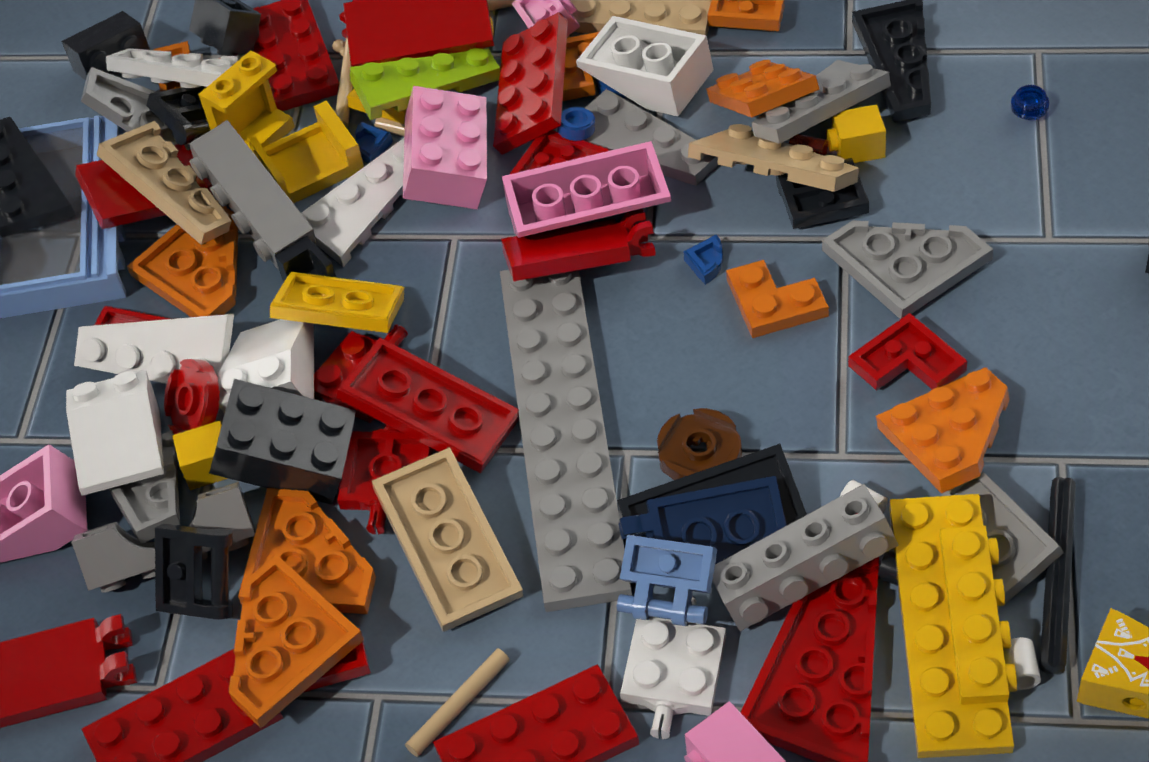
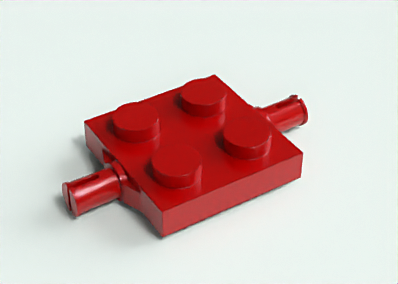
(342, 363)
(371, 457)

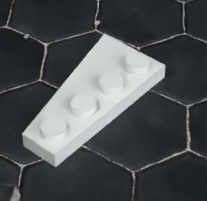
(355, 206)
(154, 345)

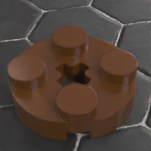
(705, 426)

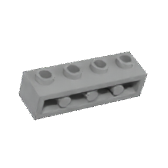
(249, 191)
(850, 535)

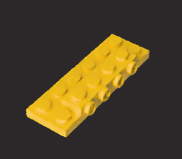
(953, 627)

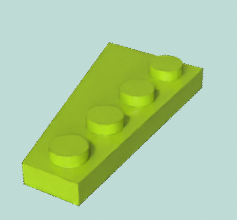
(391, 83)

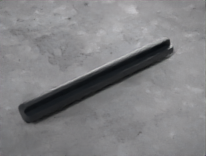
(1058, 578)

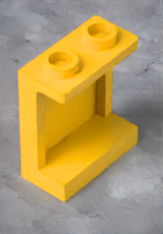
(247, 101)
(312, 156)

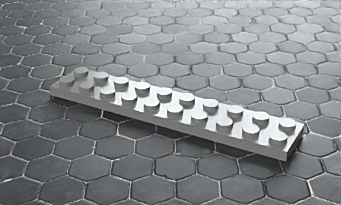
(564, 442)

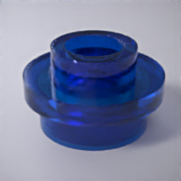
(1030, 102)

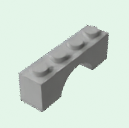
(112, 555)

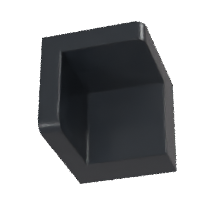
(304, 258)

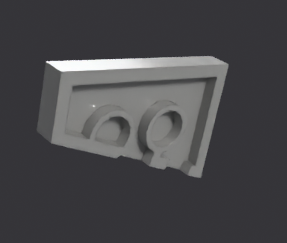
(121, 102)
(153, 499)
(1022, 543)

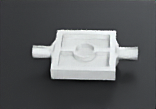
(673, 669)

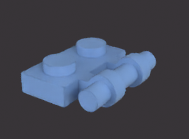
(669, 565)

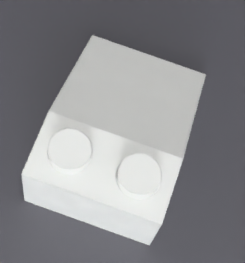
(649, 63)
(271, 356)
(114, 431)

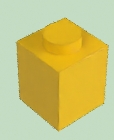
(858, 134)
(195, 454)

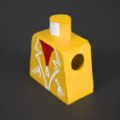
(1118, 668)

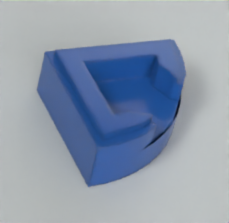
(372, 141)
(705, 258)

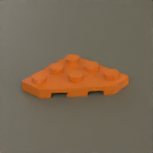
(189, 274)
(948, 428)
(313, 547)
(284, 640)

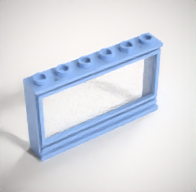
(71, 258)

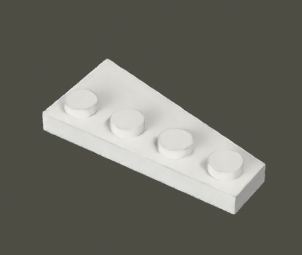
(163, 68)

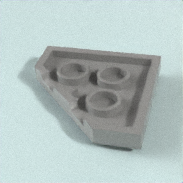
(906, 262)

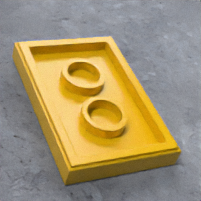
(337, 302)

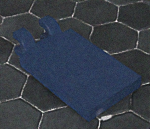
(717, 517)

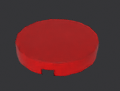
(192, 395)

